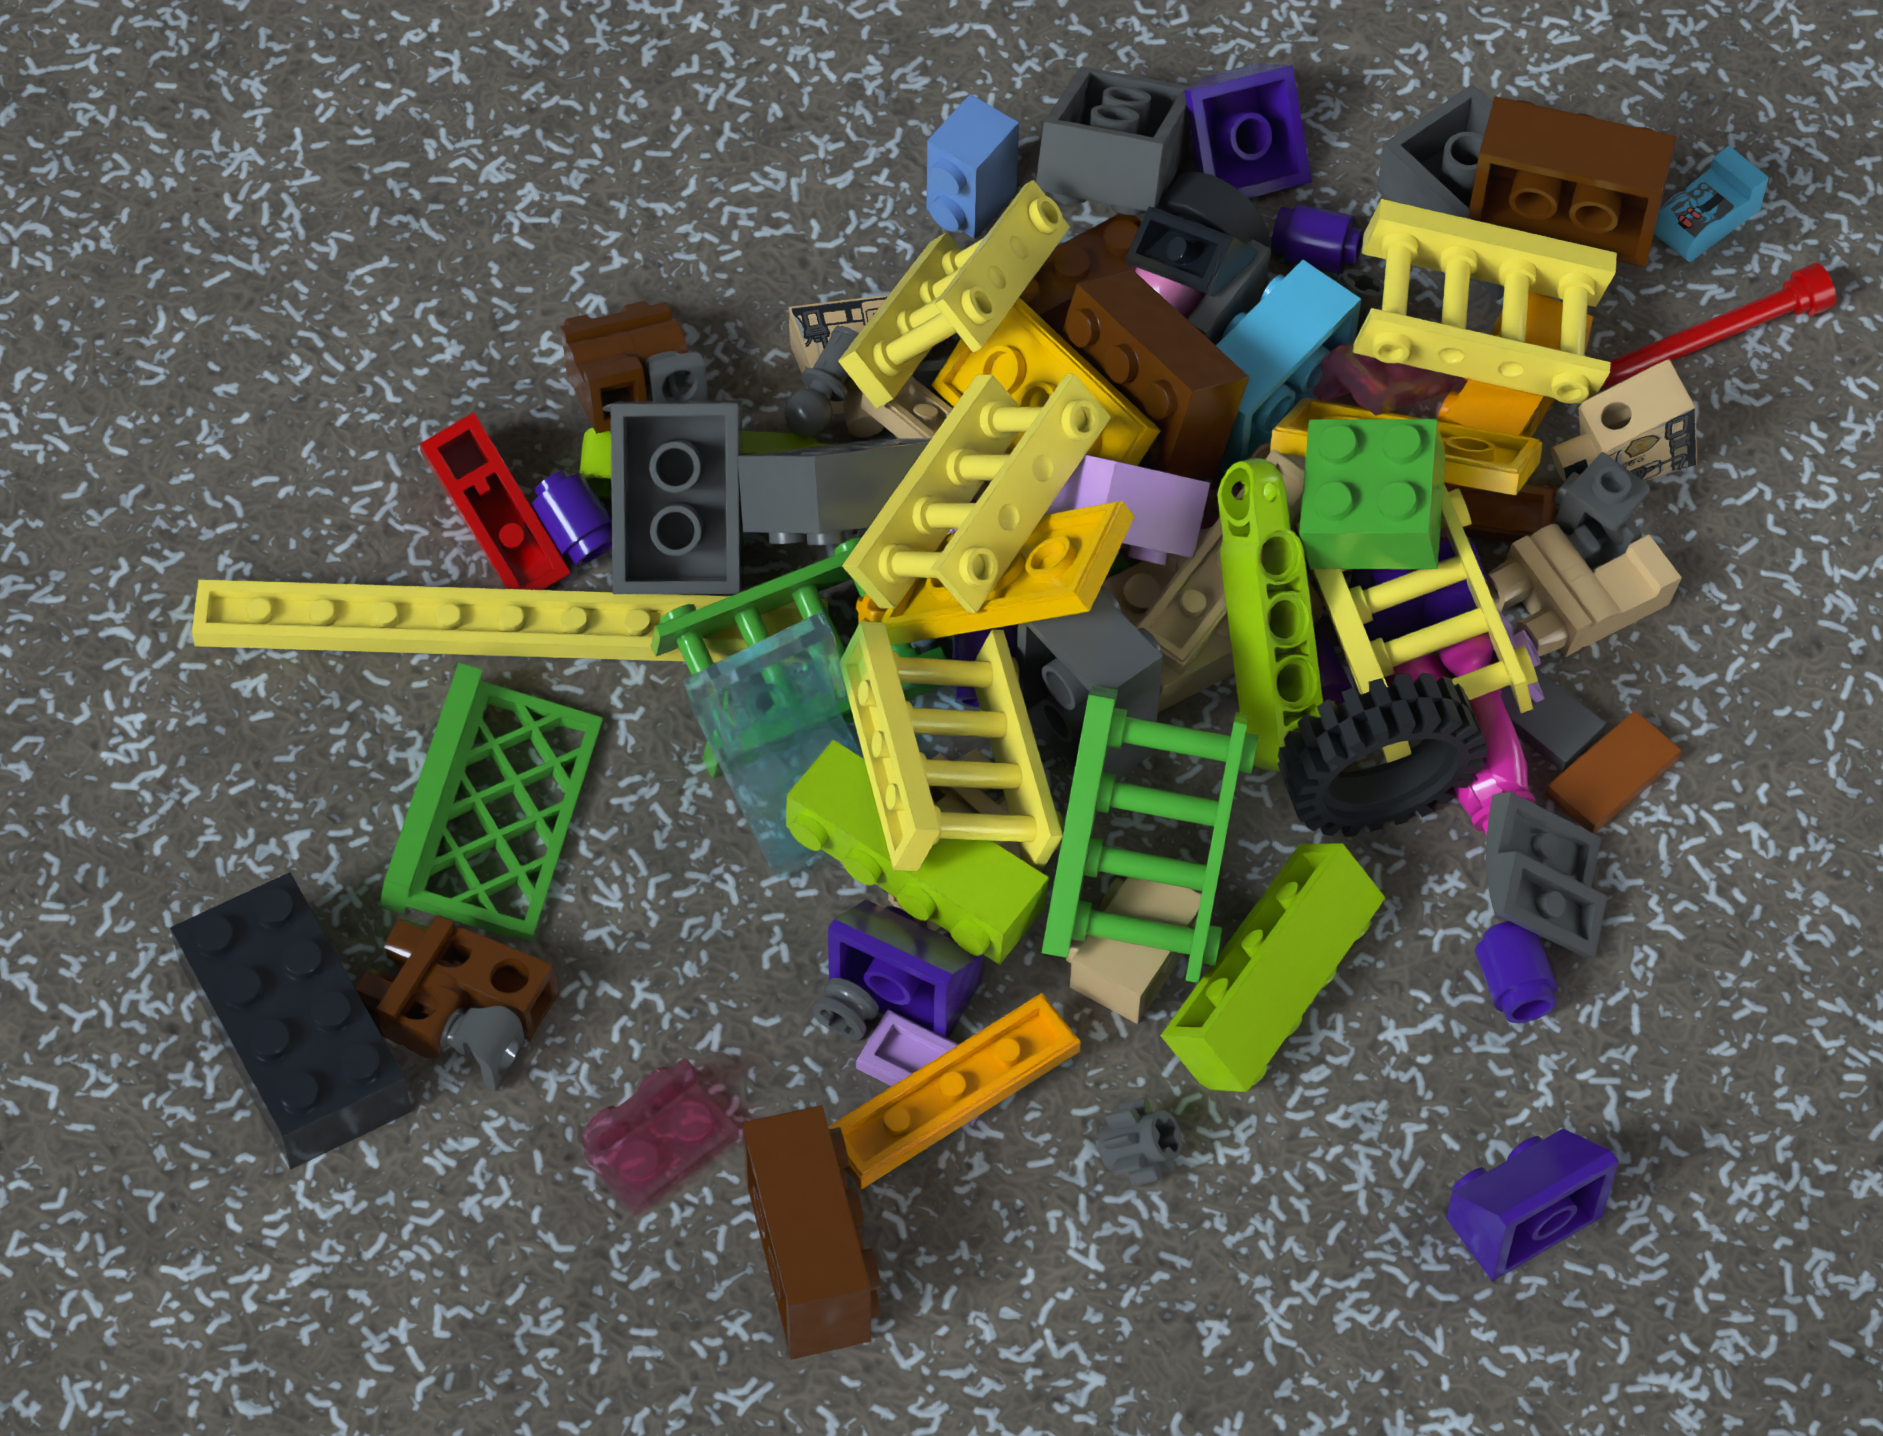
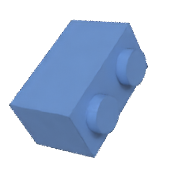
(971, 167)

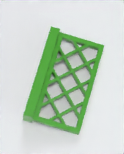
(436, 796)

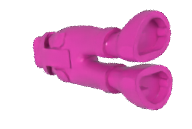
(1505, 763)

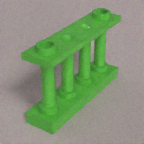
(687, 627)
(1098, 791)

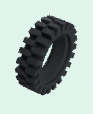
(1369, 721)

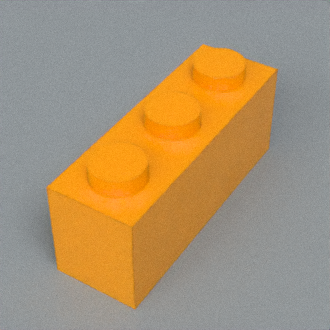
(1505, 408)

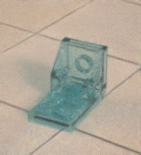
(769, 721)

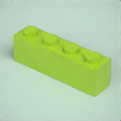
(963, 885)
(1273, 967)

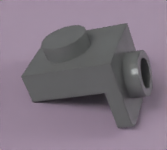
(1601, 492)

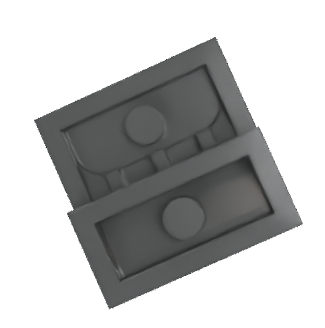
(1544, 873)

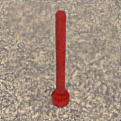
(1806, 291)

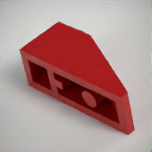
(493, 506)

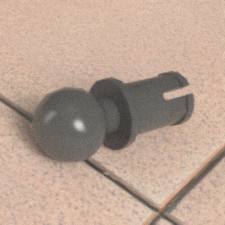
(810, 410)

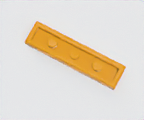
(955, 1089)

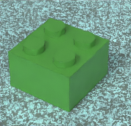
(1372, 494)

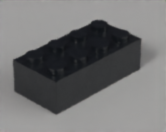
(291, 1020)

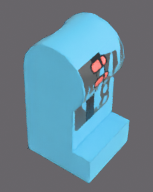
(1712, 205)

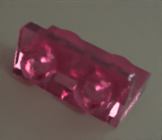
(1376, 383)
(656, 1136)

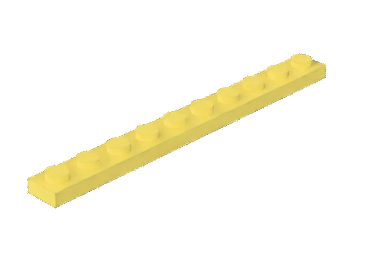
(451, 620)

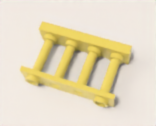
(1498, 256)
(954, 293)
(949, 474)
(1375, 659)
(903, 774)

